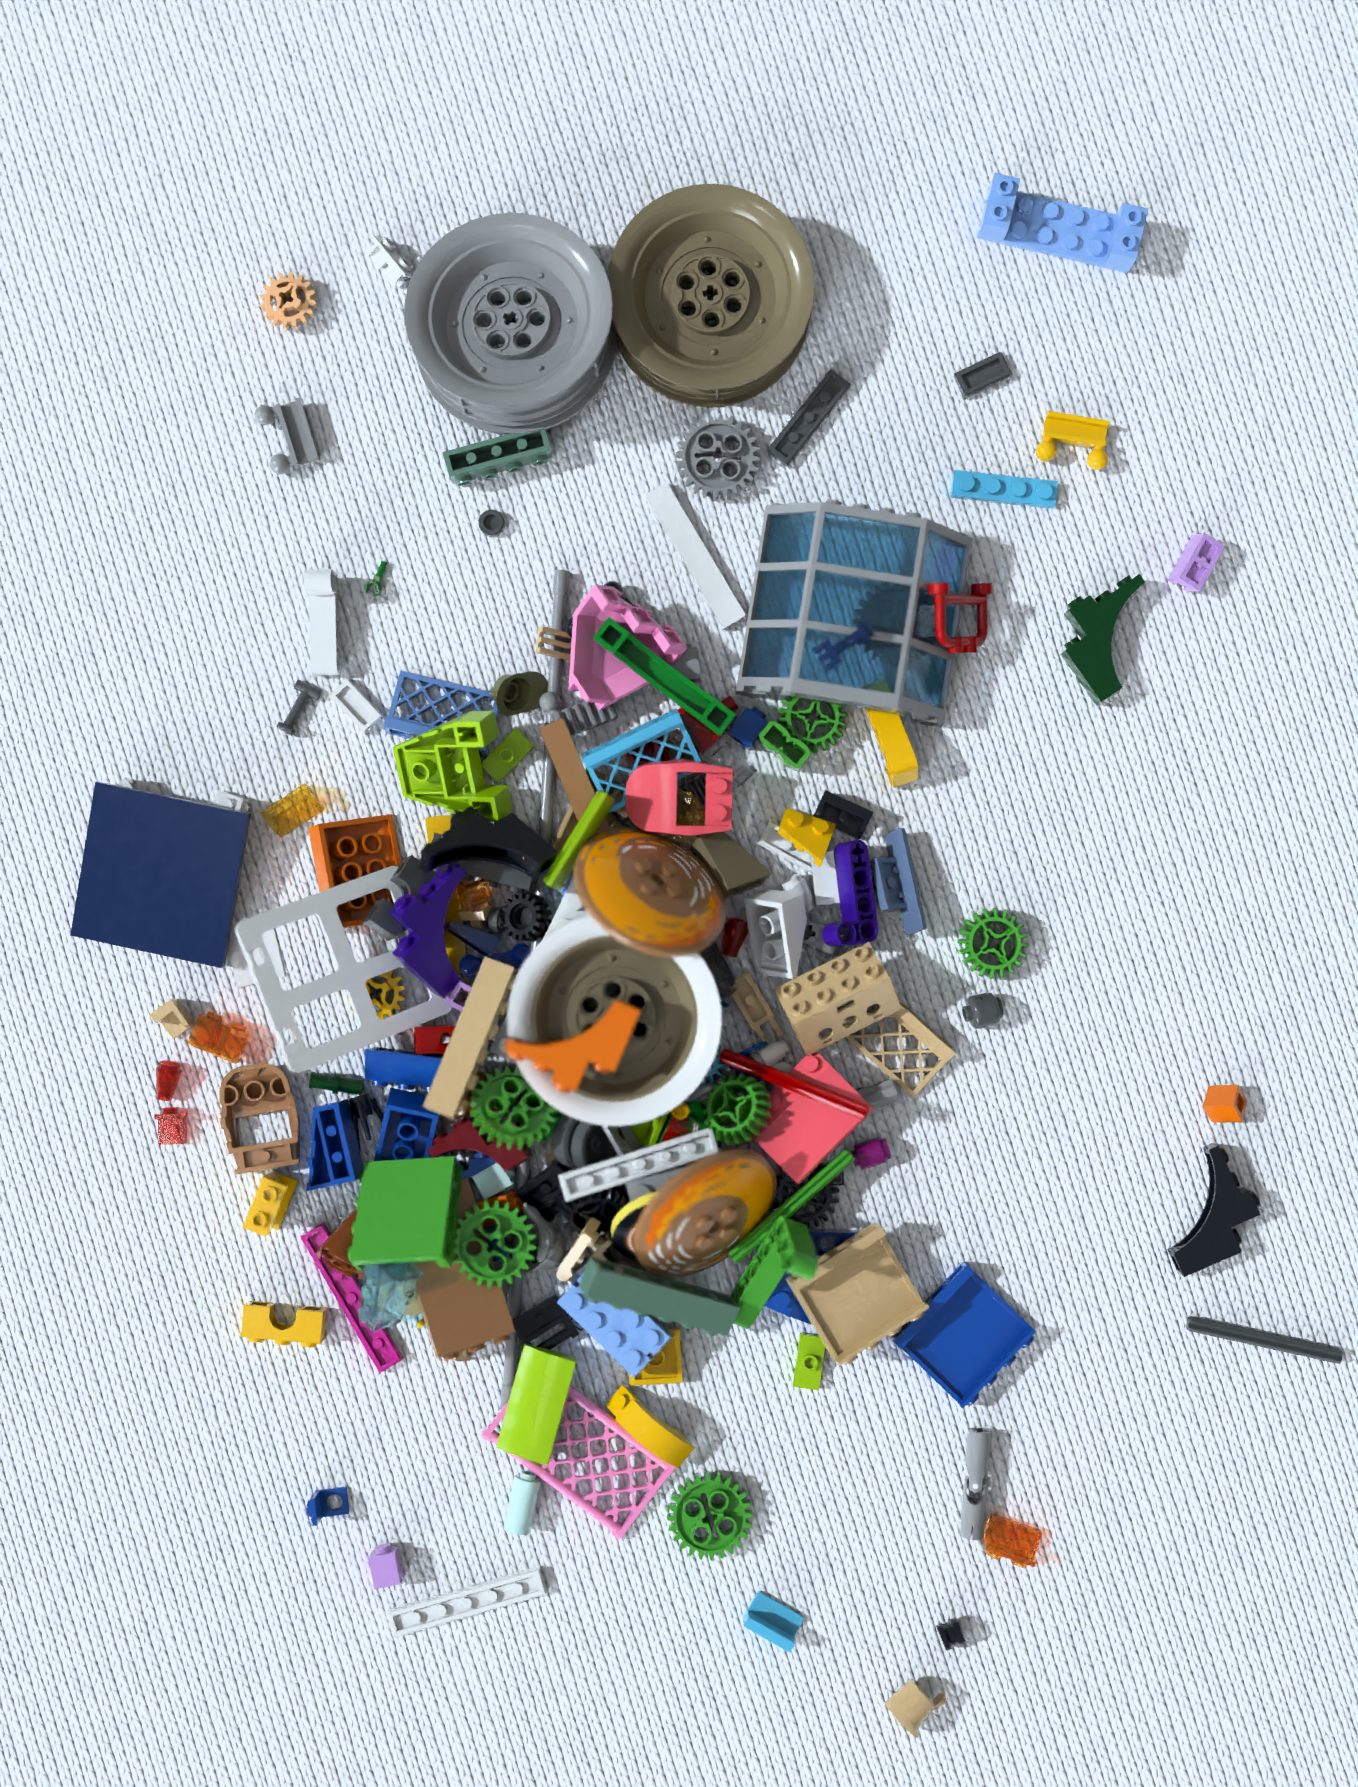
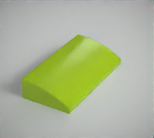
(586, 828)
(536, 1403)

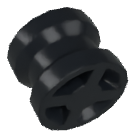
(951, 1634)

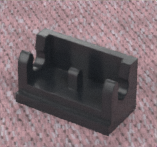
(845, 814)

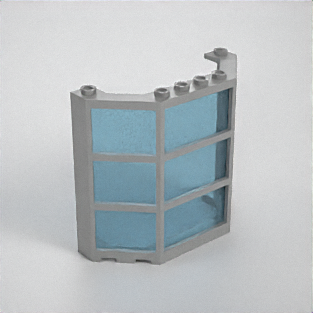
(846, 565)

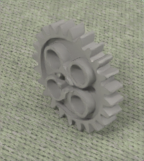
(719, 433)

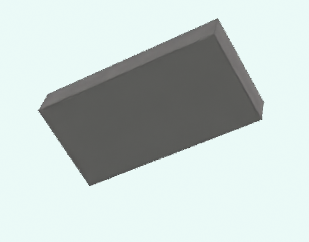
(982, 375)

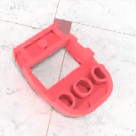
(653, 797)

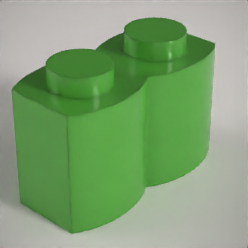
(773, 740)

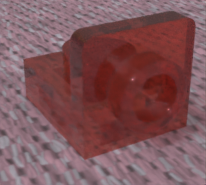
(171, 1126)

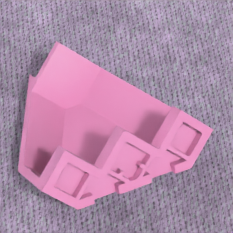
(596, 671)

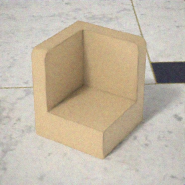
(173, 1018)

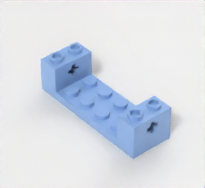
(1061, 227)

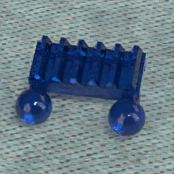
(470, 964)

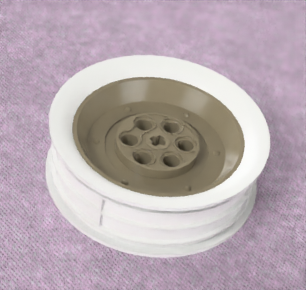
(655, 1067)

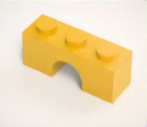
(261, 1324)

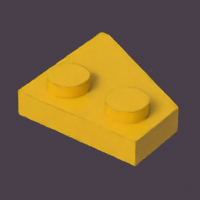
(807, 833)

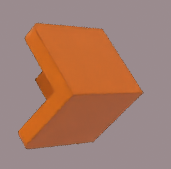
(1225, 1103)

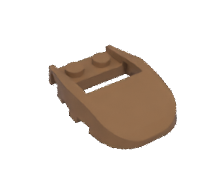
(251, 1092)

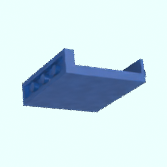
(965, 1335)

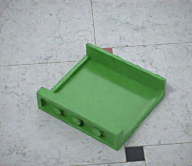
(406, 1211)

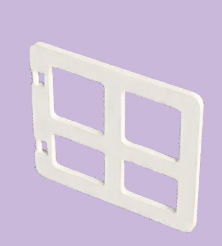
(348, 976)

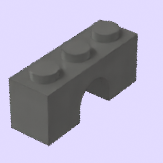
(409, 880)

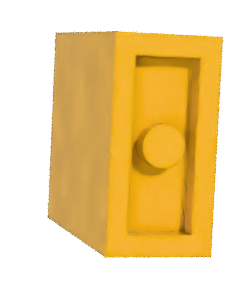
(270, 1203)

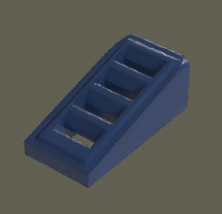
(479, 940)

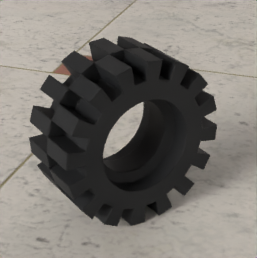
(513, 914)

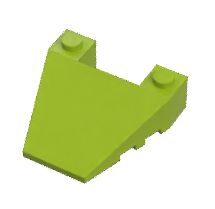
(447, 770)

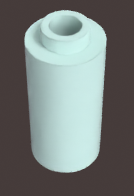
(522, 1503)

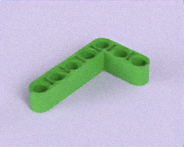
(784, 1249)

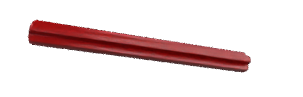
(794, 1084)

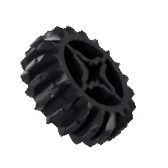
(822, 1204)
(598, 1205)

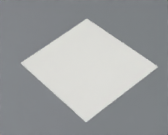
(239, 962)

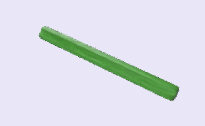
(792, 1204)

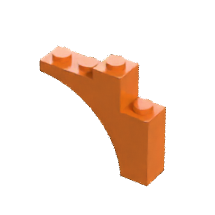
(569, 1057)

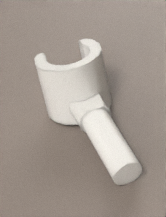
(573, 1280)

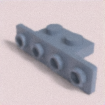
(897, 882)

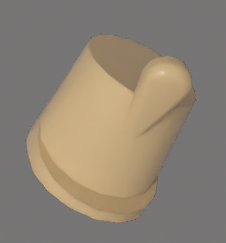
(912, 1706)

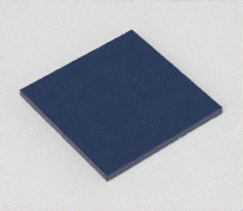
(160, 874)

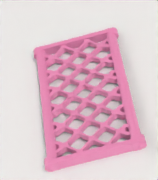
(603, 1517)

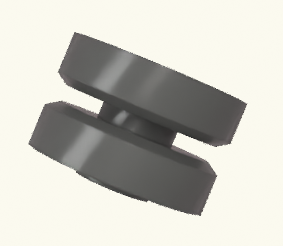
(580, 1143)

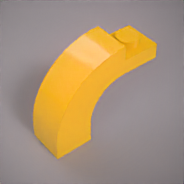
(648, 1429)

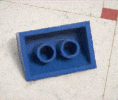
(400, 1067)

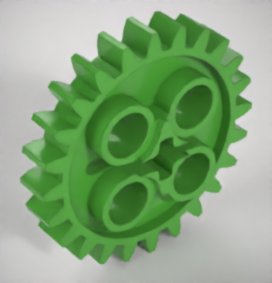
(492, 1093)
(508, 1222)
(687, 1522)

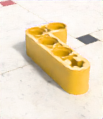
(895, 746)

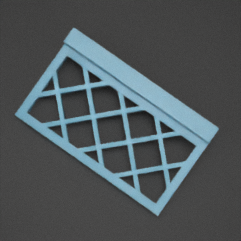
(631, 740)

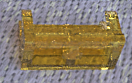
(293, 810)

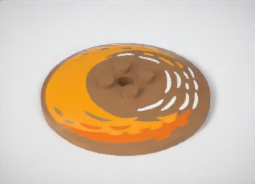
(619, 891)
(704, 1213)

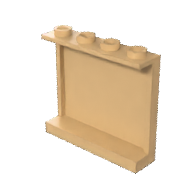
(858, 1295)

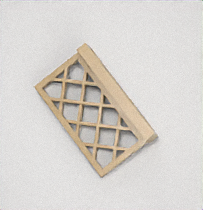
(922, 1032)

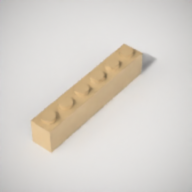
(470, 1039)

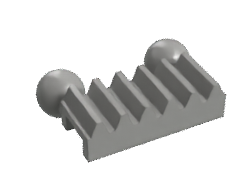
(296, 432)
(578, 717)

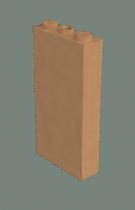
(457, 1309)

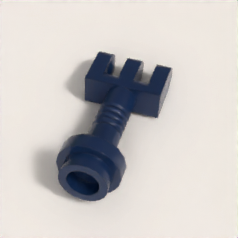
(833, 651)

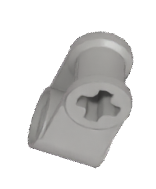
(816, 940)

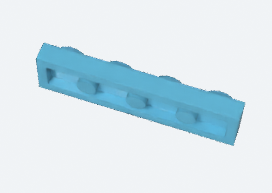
(1004, 489)

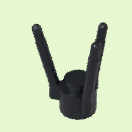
(360, 1108)

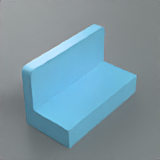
(772, 1621)

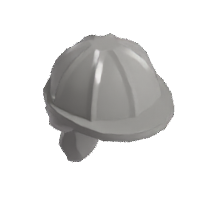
(549, 1242)

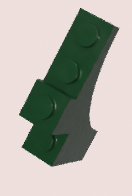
(1094, 623)

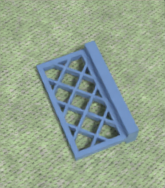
(410, 728)

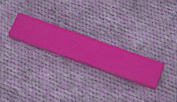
(348, 1294)

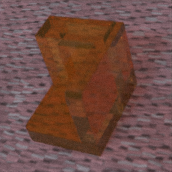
(474, 895)

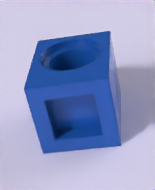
(748, 727)

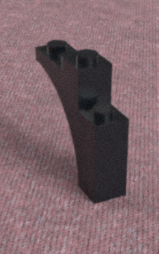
(502, 842)
(1225, 1207)

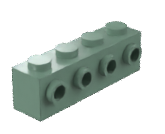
(497, 455)

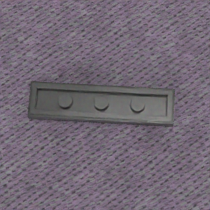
(809, 418)

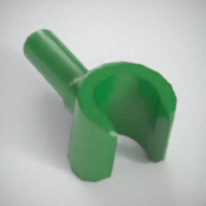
(377, 579)

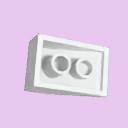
(776, 931)

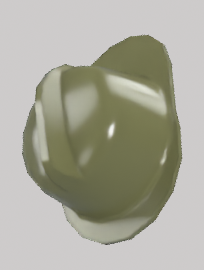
(518, 692)

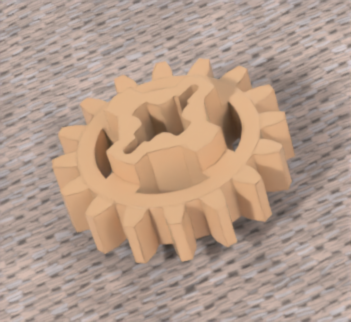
(287, 289)

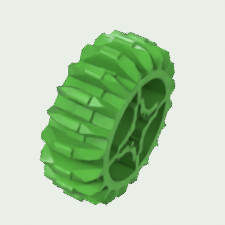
(824, 721)
(1012, 930)
(746, 1111)

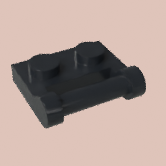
(543, 1189)
(540, 1320)

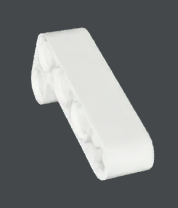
(324, 620)

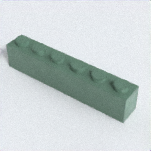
(658, 1297)

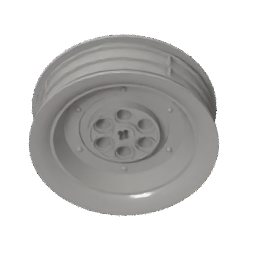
(511, 262)

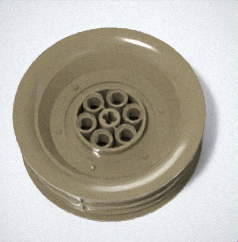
(740, 240)

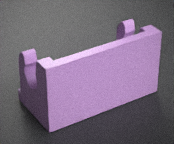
(1196, 562)

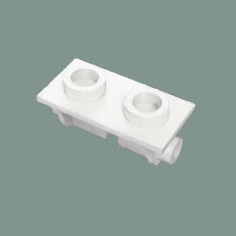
(384, 253)

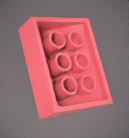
(803, 1129)

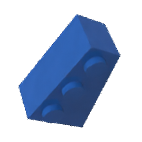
(334, 1146)

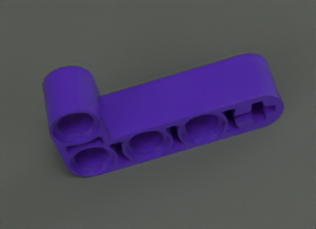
(860, 921)

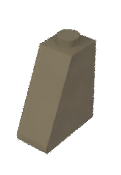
(729, 863)

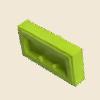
(507, 755)
(809, 1362)

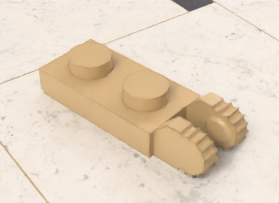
(754, 1006)
(577, 1251)

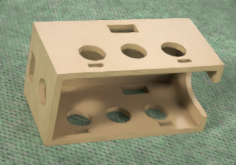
(813, 998)

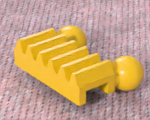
(1077, 431)

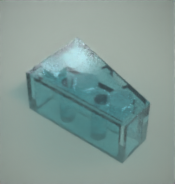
(386, 1293)

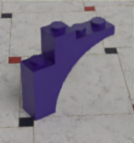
(424, 919)

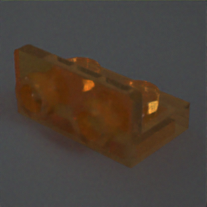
(1011, 1540)

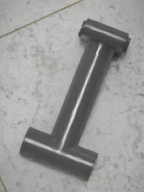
(306, 691)

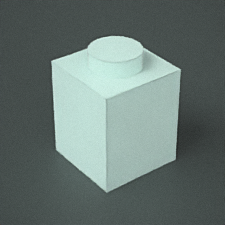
(493, 1180)

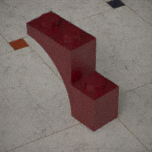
(467, 1137)

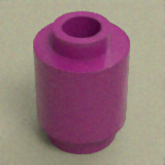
(871, 1153)

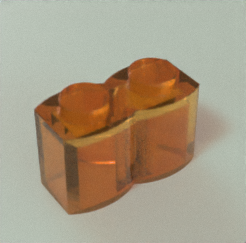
(219, 1037)

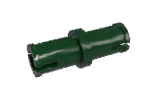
(336, 1083)

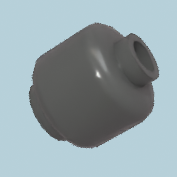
(983, 1010)

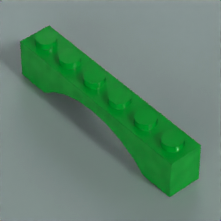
(664, 677)

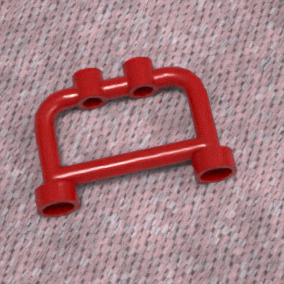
(943, 597)

